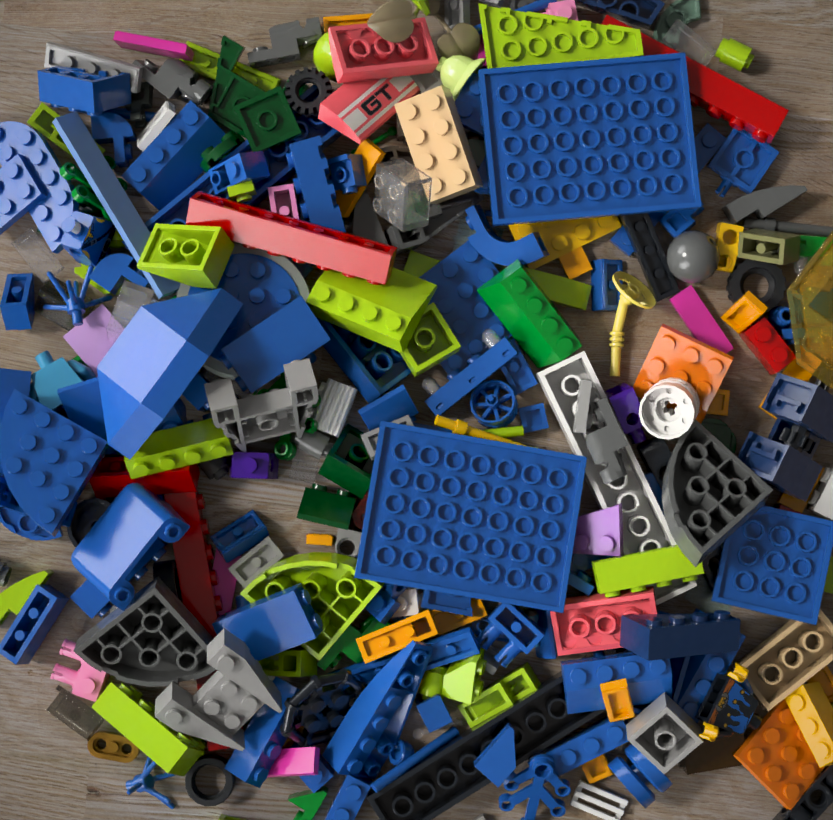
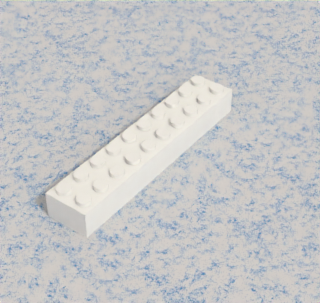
(642, 518)

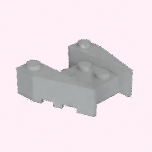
(268, 413)
(224, 700)

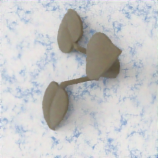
(395, 25)

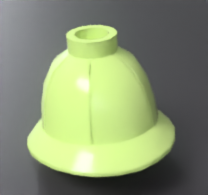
(457, 70)

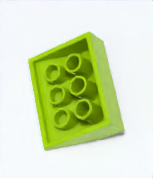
(373, 311)

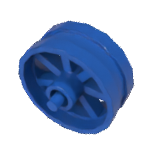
(494, 404)

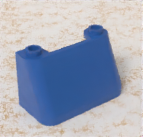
(123, 538)

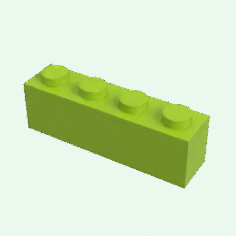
(179, 448)
(642, 569)

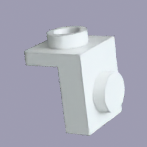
(410, 603)

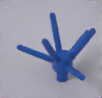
(75, 304)
(145, 783)

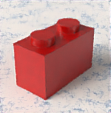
(767, 346)

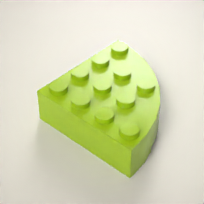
(332, 590)

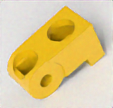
(727, 239)

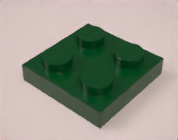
(267, 120)

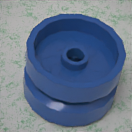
(639, 775)

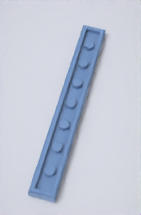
(110, 193)

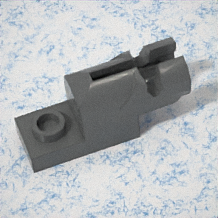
(285, 42)
(176, 78)
(606, 441)

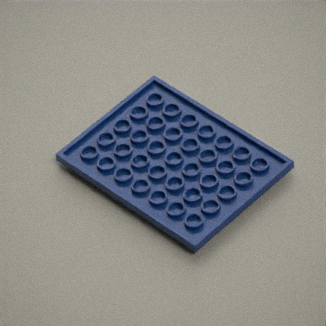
(589, 139)
(471, 517)

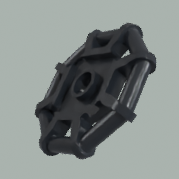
(312, 711)

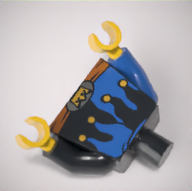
(729, 706)

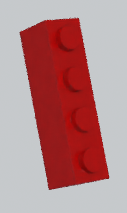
(113, 476)

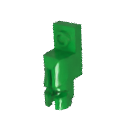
(348, 644)

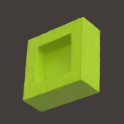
(242, 192)

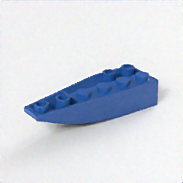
(378, 715)

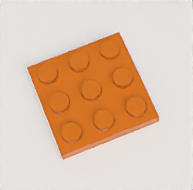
(684, 358)
(780, 756)

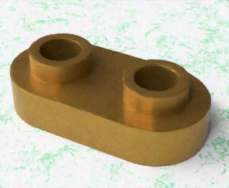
(114, 747)

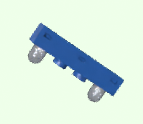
(465, 381)

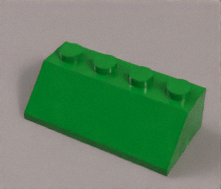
(529, 315)

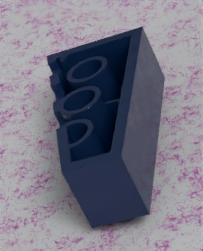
(636, 12)
(679, 634)

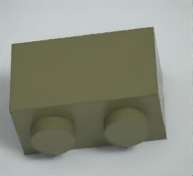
(769, 246)

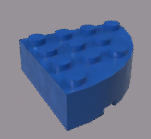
(46, 460)

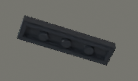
(650, 255)

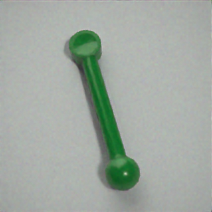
(392, 131)

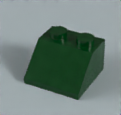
(349, 463)
(327, 507)

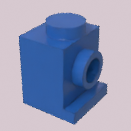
(347, 173)

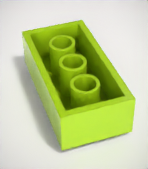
(137, 722)

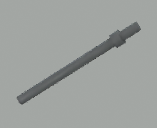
(773, 225)

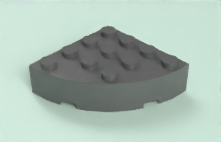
(707, 493)
(148, 641)

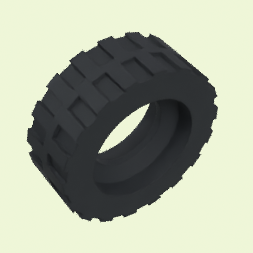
(770, 271)

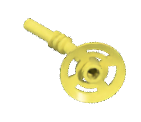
(629, 295)

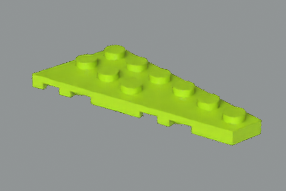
(538, 38)

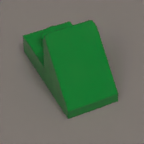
(308, 802)

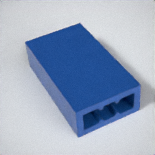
(275, 341)
(273, 622)

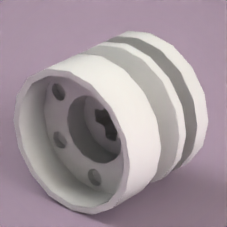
(664, 421)

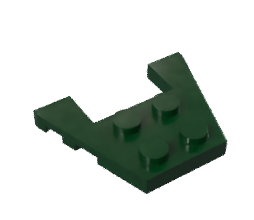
(232, 88)

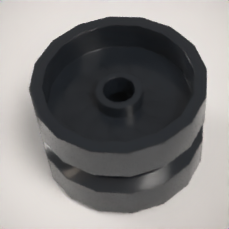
(85, 517)

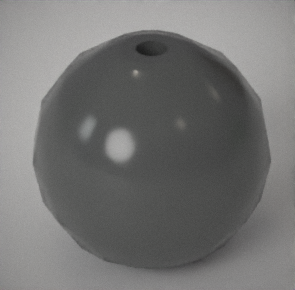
(693, 256)

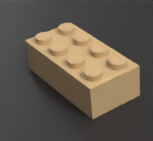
(439, 143)
(788, 659)

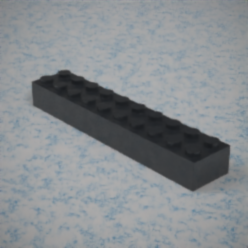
(450, 771)

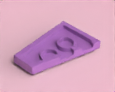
(600, 532)

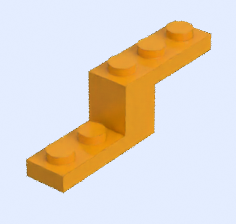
(418, 627)

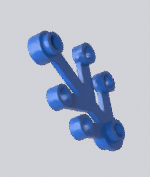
(540, 768)

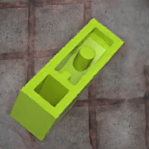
(290, 663)

